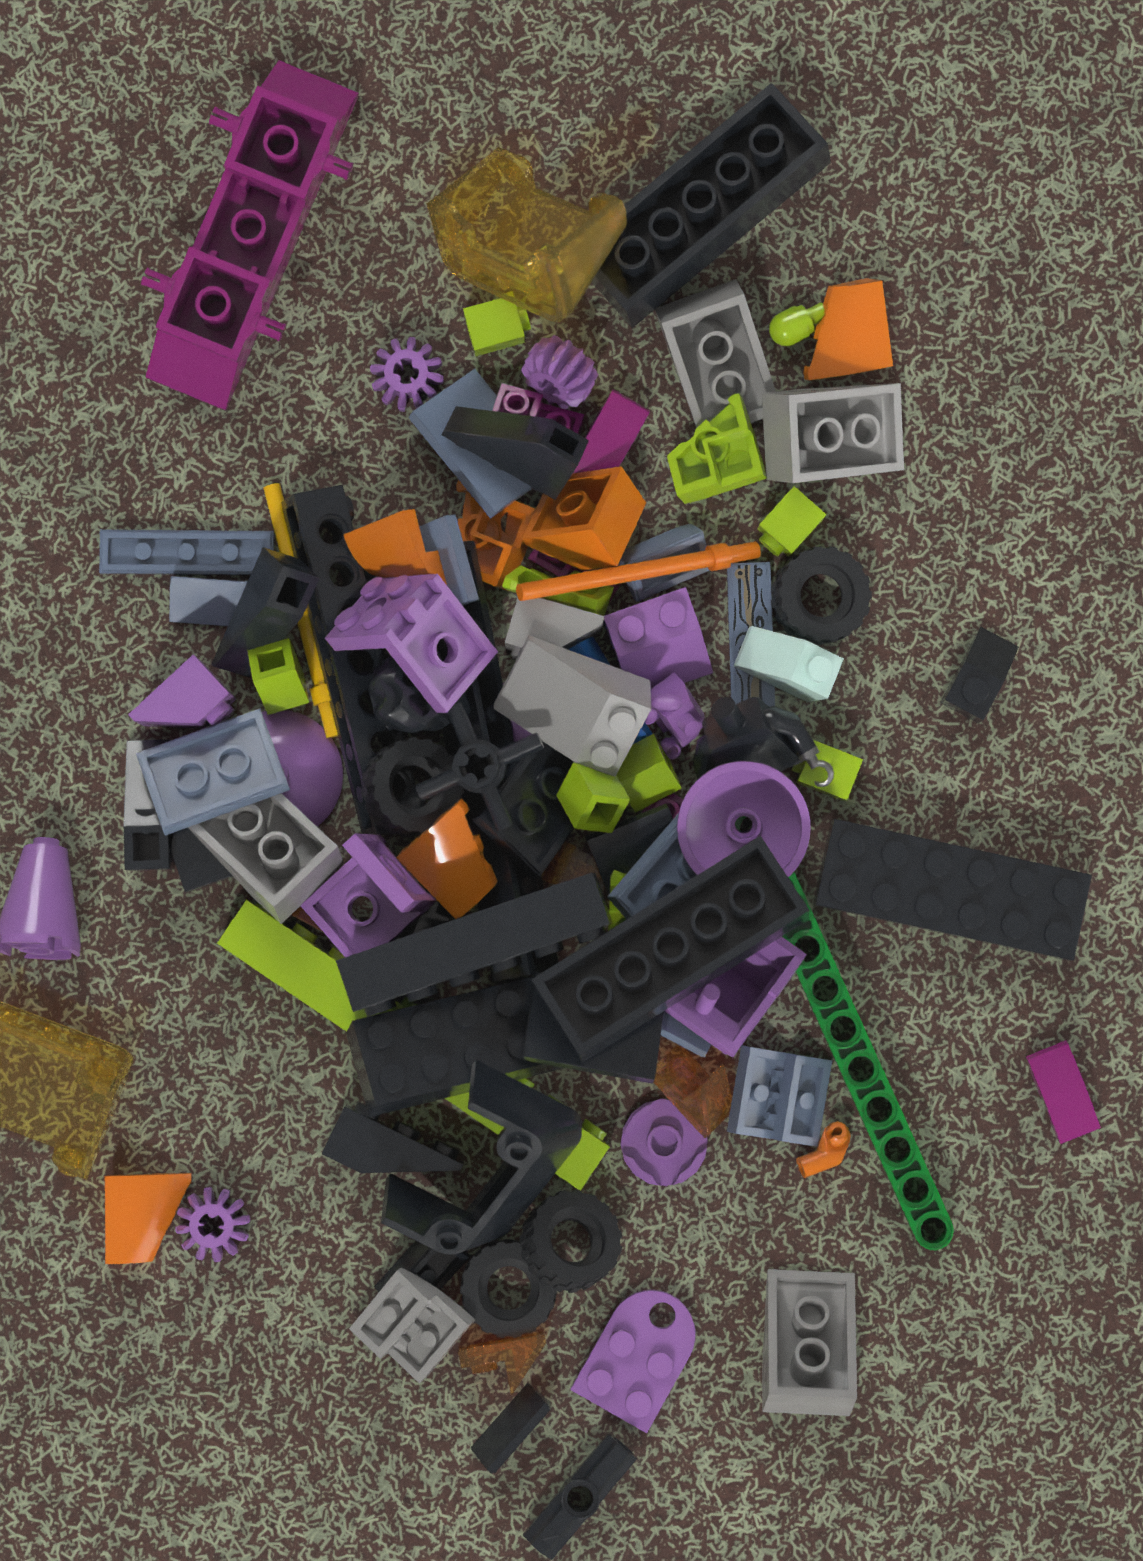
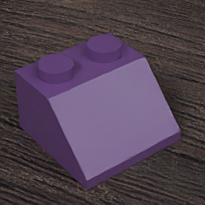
(659, 639)
(186, 699)

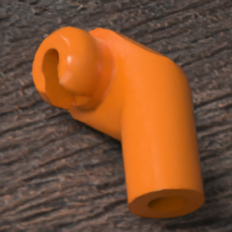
(829, 1152)

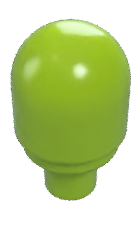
(795, 324)

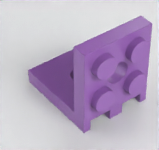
(409, 620)
(381, 878)

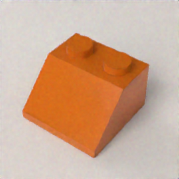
(587, 520)

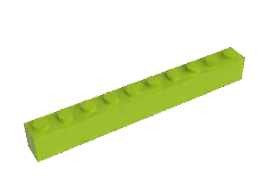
(313, 977)

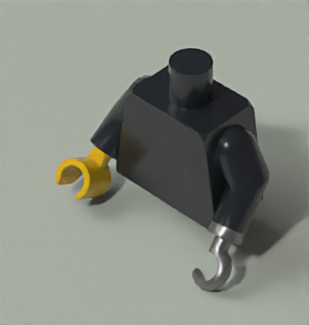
(755, 734)

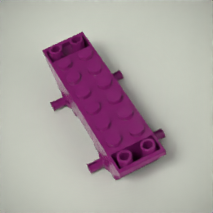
(249, 233)

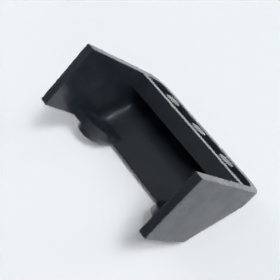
(533, 1145)

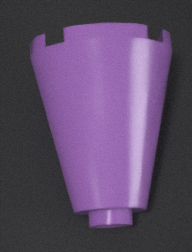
(40, 905)

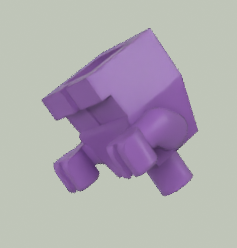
(675, 711)

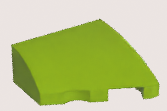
(718, 456)
(590, 600)

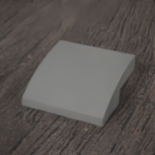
(412, 1324)

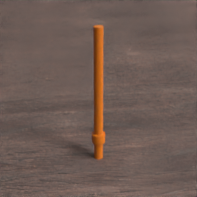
(713, 557)

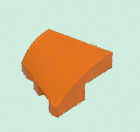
(852, 331)
(393, 547)
(496, 550)
(450, 862)
(139, 1213)

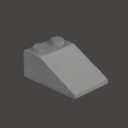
(716, 351)
(832, 432)
(575, 704)
(272, 852)
(809, 1343)

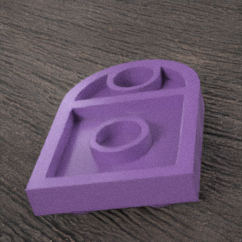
(635, 1360)

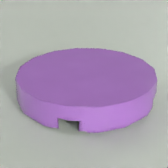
(660, 1125)

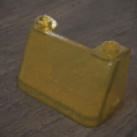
(521, 239)
(59, 1086)

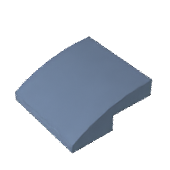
(779, 1096)

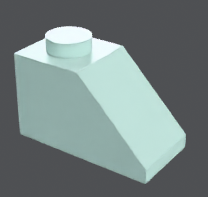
(789, 663)

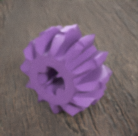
(559, 372)
(393, 381)
(212, 1239)

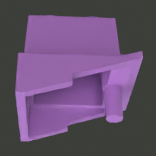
(737, 1000)

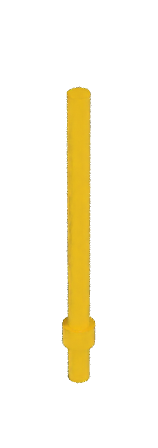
(319, 692)

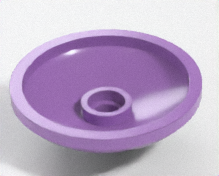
(308, 761)
(737, 790)

